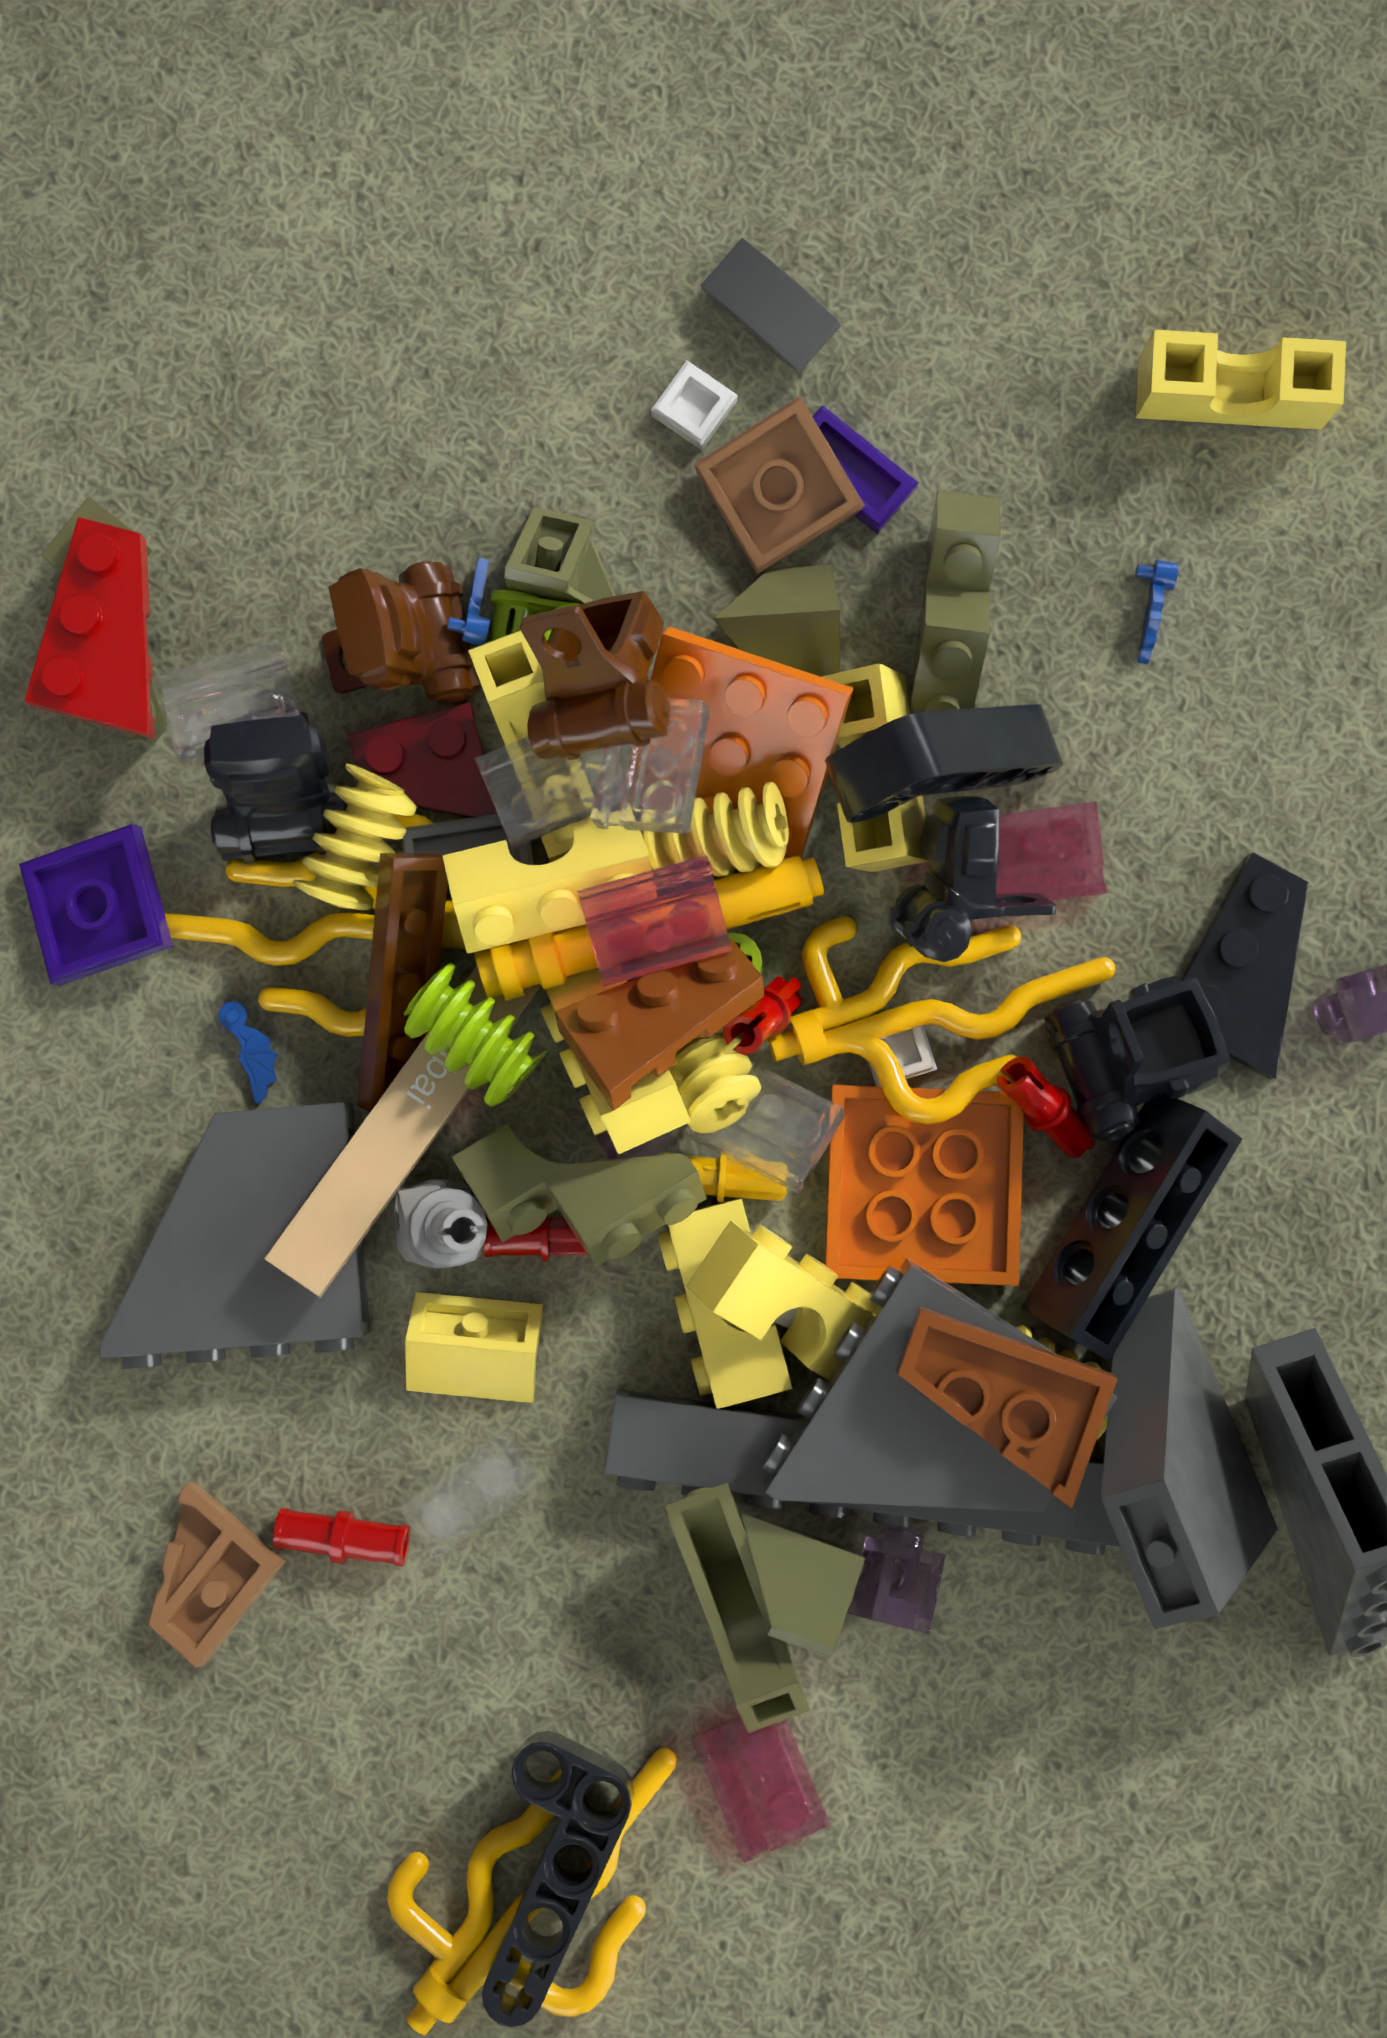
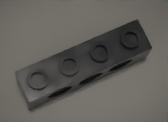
(1132, 1224)

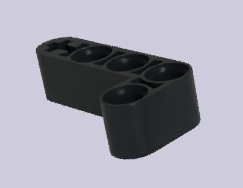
(941, 755)
(550, 1884)

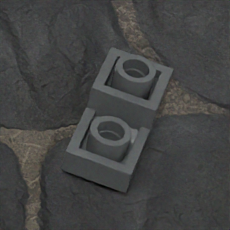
(770, 305)

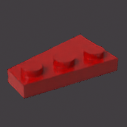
(96, 636)

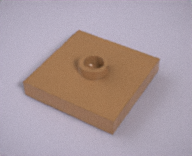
(779, 486)

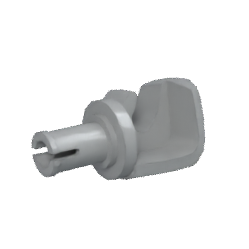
(438, 1223)

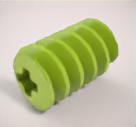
(470, 1036)

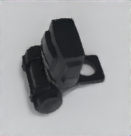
(272, 787)
(959, 881)
(1137, 1050)

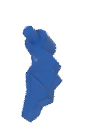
(1162, 576)
(474, 626)
(255, 1048)

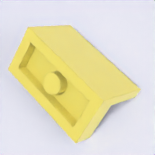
(473, 1347)

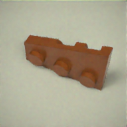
(650, 1018)
(1013, 1395)

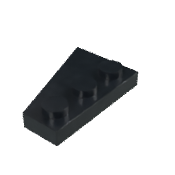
(1251, 960)

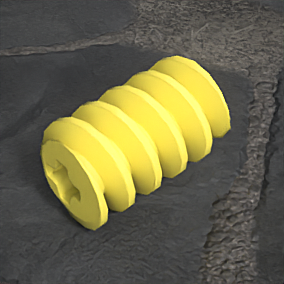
(729, 835)
(356, 840)
(714, 1082)

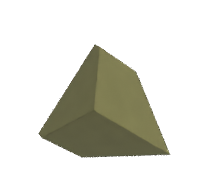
(557, 560)
(788, 618)
(803, 1583)

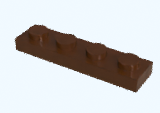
(402, 961)

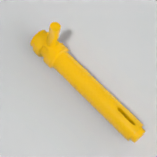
(563, 953)

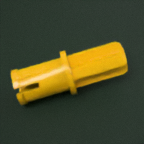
(730, 1179)

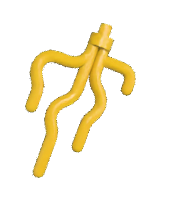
(304, 944)
(849, 1028)
(465, 1957)

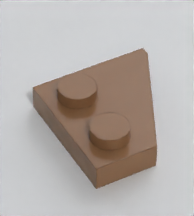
(209, 1577)

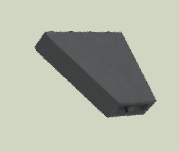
(206, 1265)
(883, 1440)
(1178, 1471)
(1326, 1487)

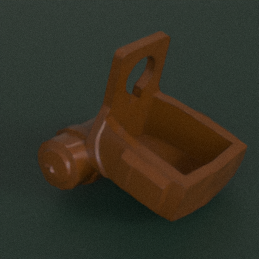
(400, 633)
(596, 677)

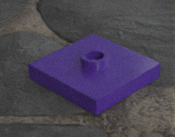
(96, 905)

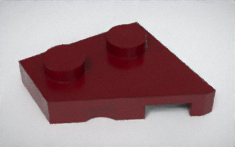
(429, 760)

